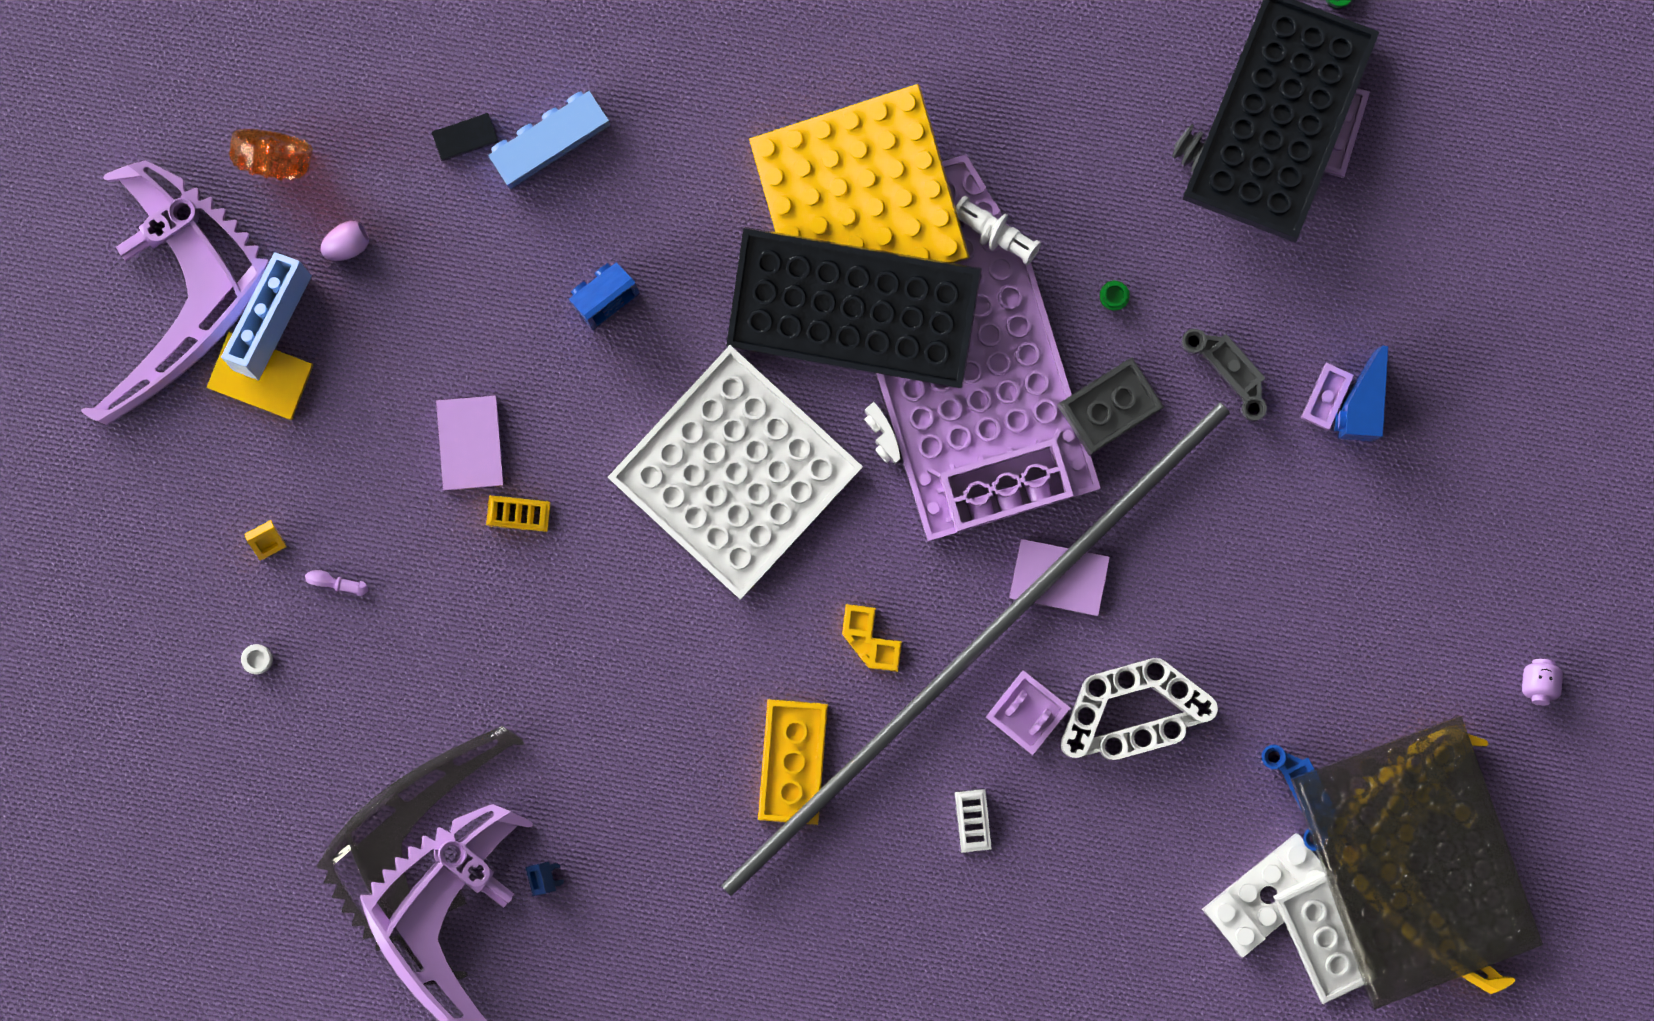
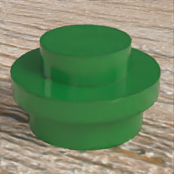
(1114, 295)

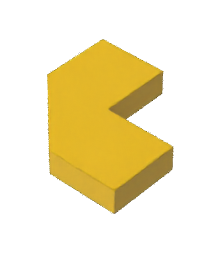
(858, 632)

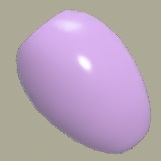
(344, 241)

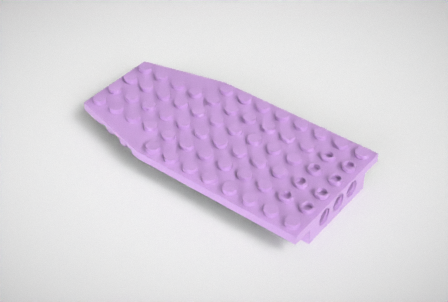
(1001, 436)

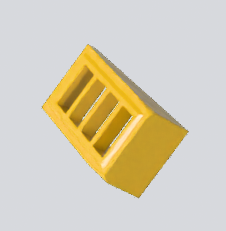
(505, 523)

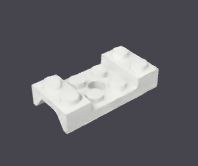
(1239, 908)

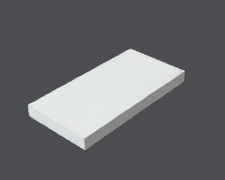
(1320, 937)

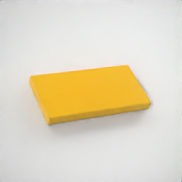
(791, 758)

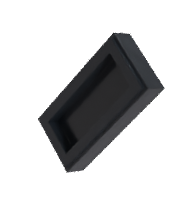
(464, 137)

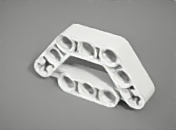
(1154, 728)

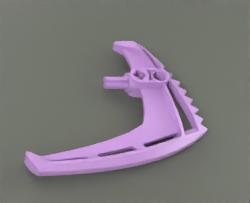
(205, 276)
(424, 908)

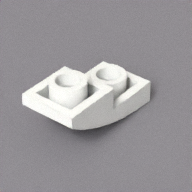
(887, 442)

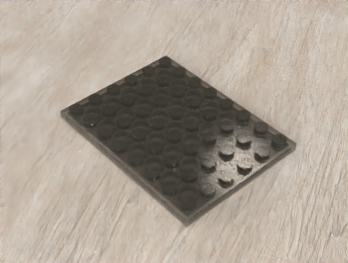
(1416, 862)

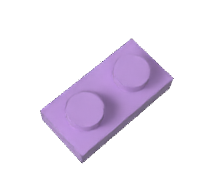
(1327, 396)

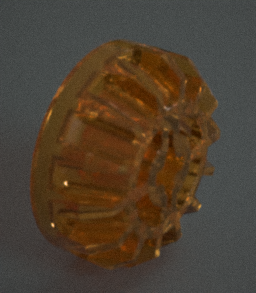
(270, 154)

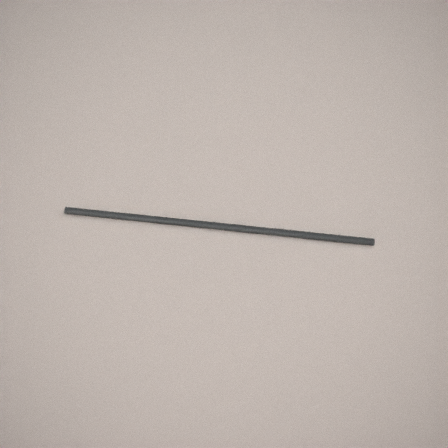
(975, 649)

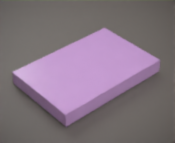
(470, 443)
(1075, 591)

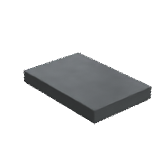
(1110, 406)

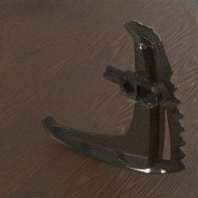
(385, 842)

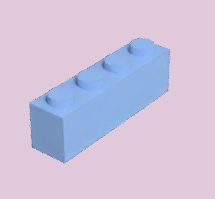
(549, 139)
(266, 316)

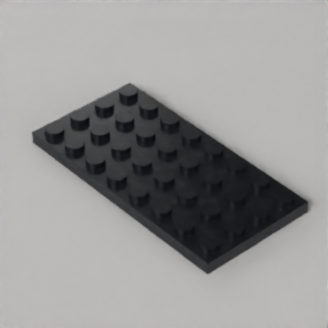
(1281, 116)
(853, 307)

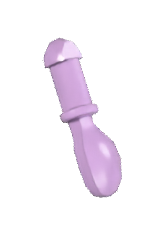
(324, 579)

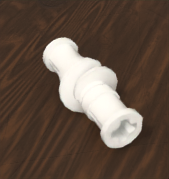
(996, 231)

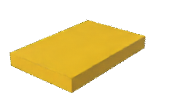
(274, 392)

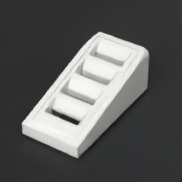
(973, 795)

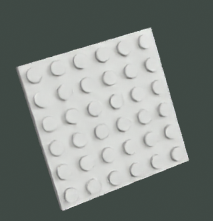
(735, 472)

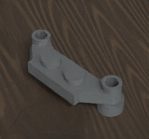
(1232, 366)

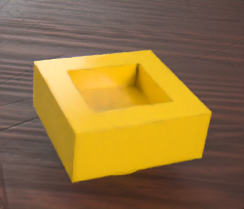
(265, 540)

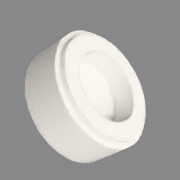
(256, 659)

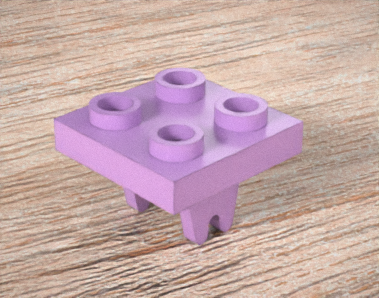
(1027, 712)

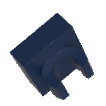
(541, 878)

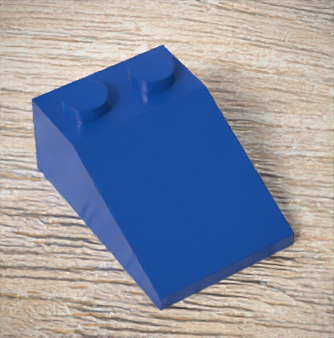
(604, 294)
(1363, 409)

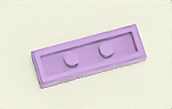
(1345, 142)

